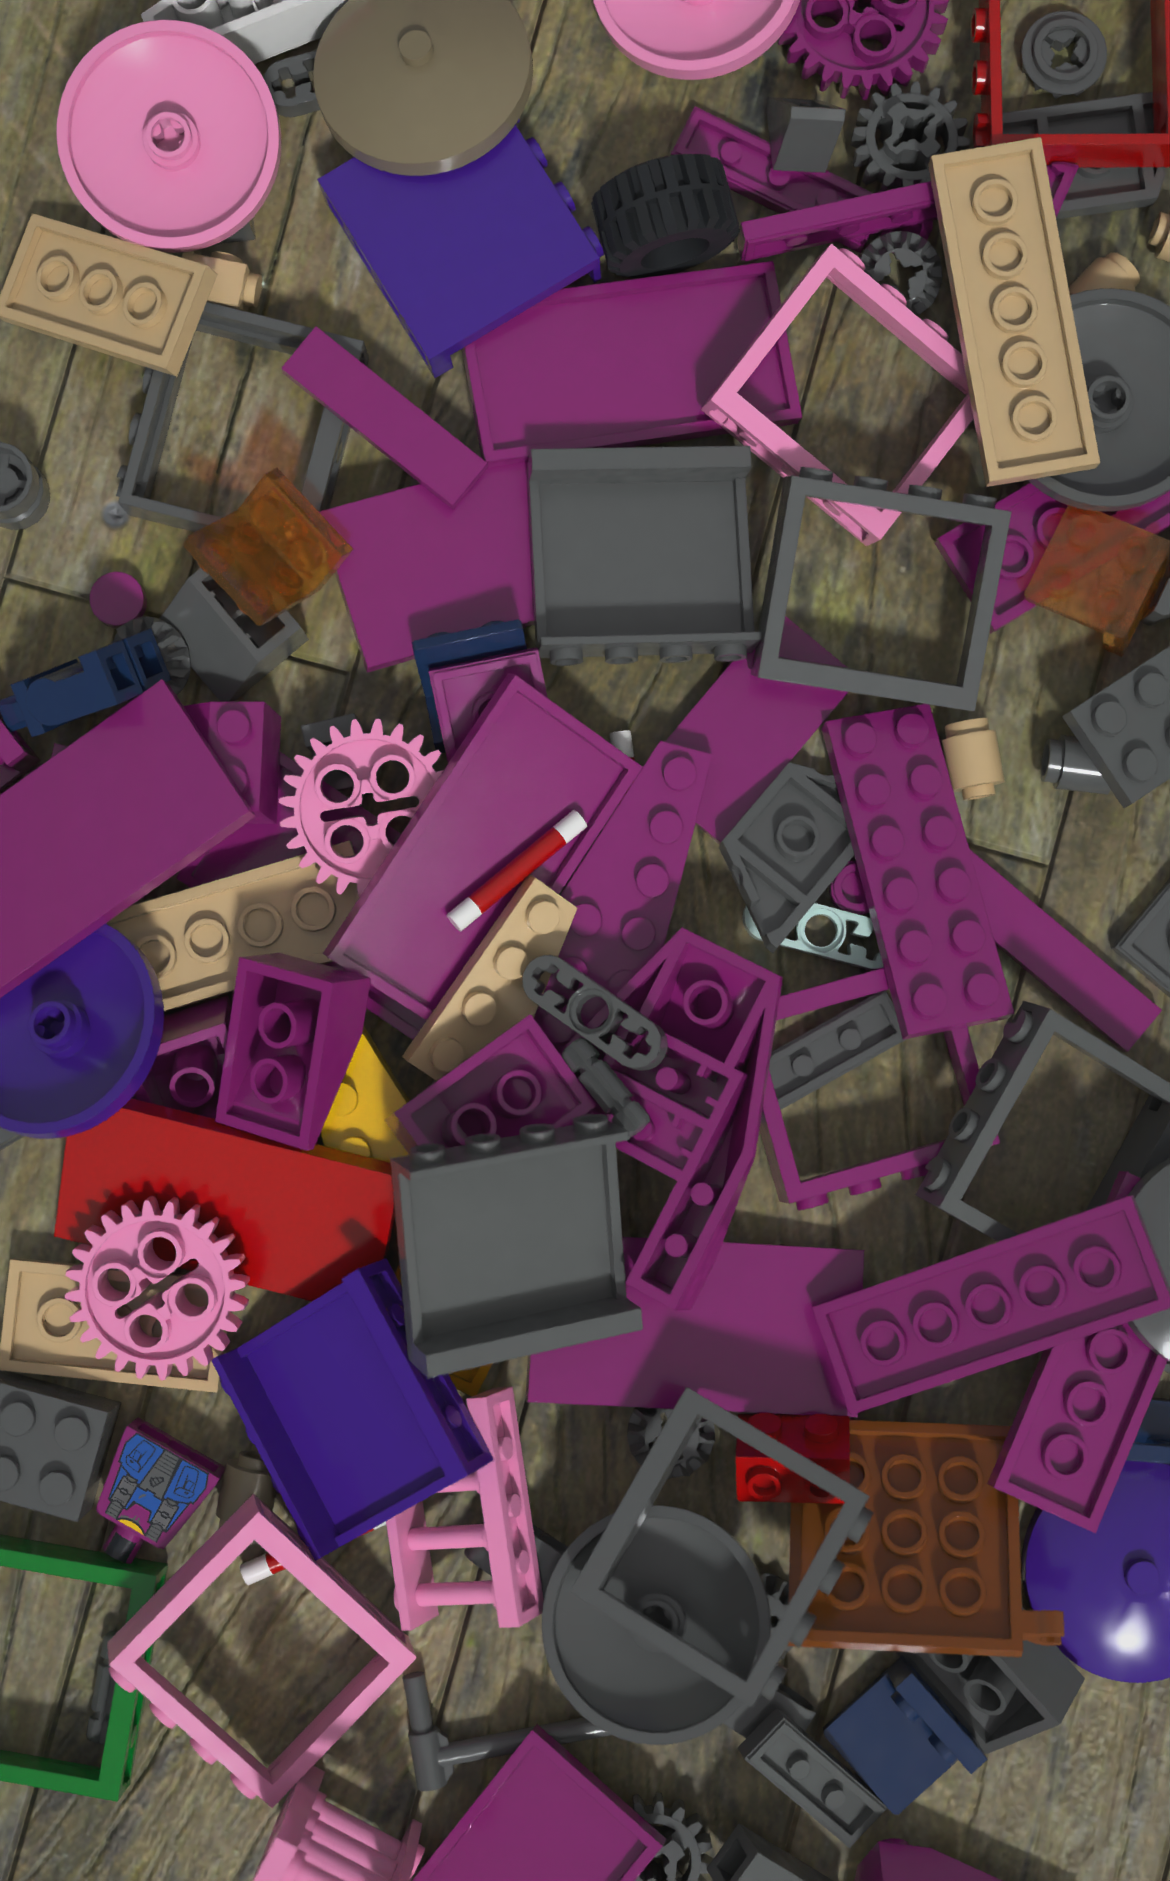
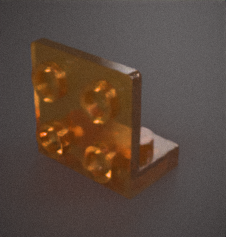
(270, 549)
(1100, 574)

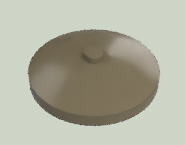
(422, 81)

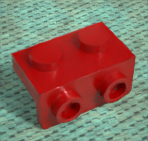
(816, 1437)

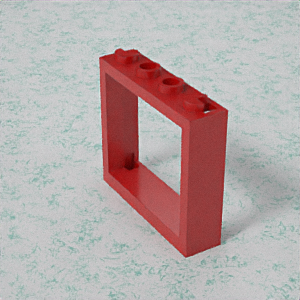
(1078, 149)

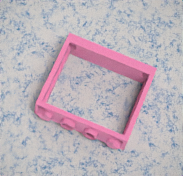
(783, 452)
(208, 1739)

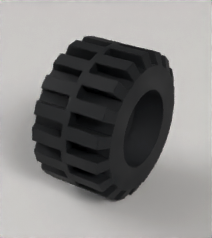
(665, 215)

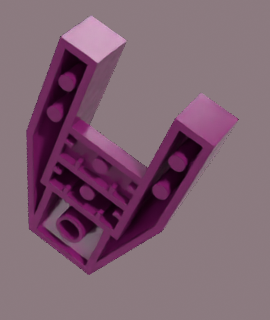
(699, 1100)

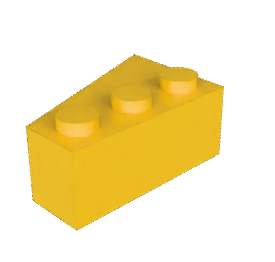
(362, 1103)

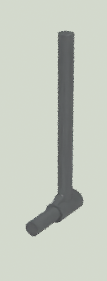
(435, 1755)

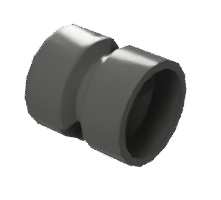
(22, 490)

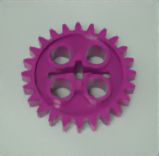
(840, 54)

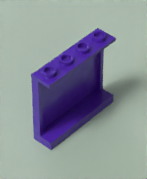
(463, 244)
(346, 1413)

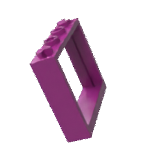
(866, 1175)

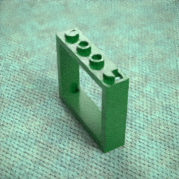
(126, 1712)

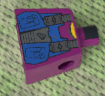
(152, 1489)

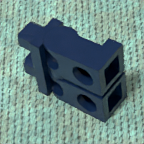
(87, 686)

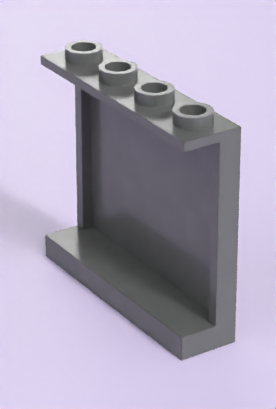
(641, 553)
(511, 1245)

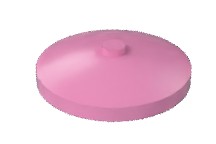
(694, 35)
(169, 136)

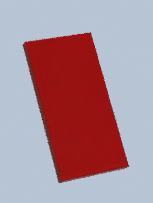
(292, 1210)

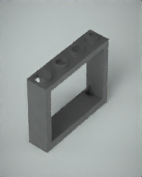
(150, 428)
(918, 501)
(995, 1094)
(637, 1503)

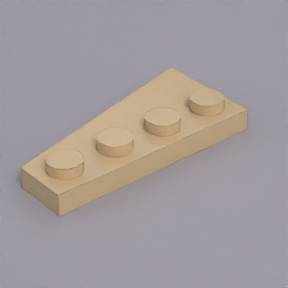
(489, 989)

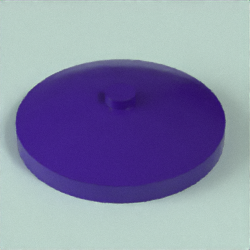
(78, 1037)
(1109, 1580)

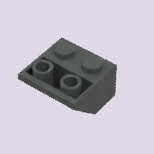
(226, 643)

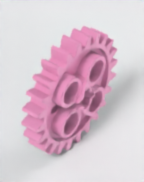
(359, 757)
(185, 1327)

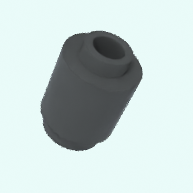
(1070, 767)

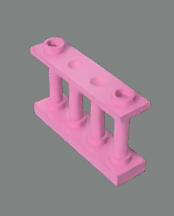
(505, 1532)
(328, 1844)

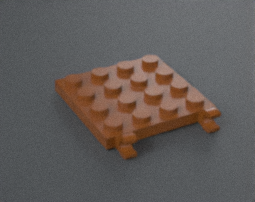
(935, 1557)

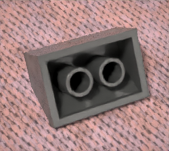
(1002, 1696)

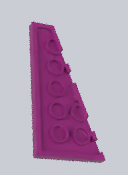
(630, 880)

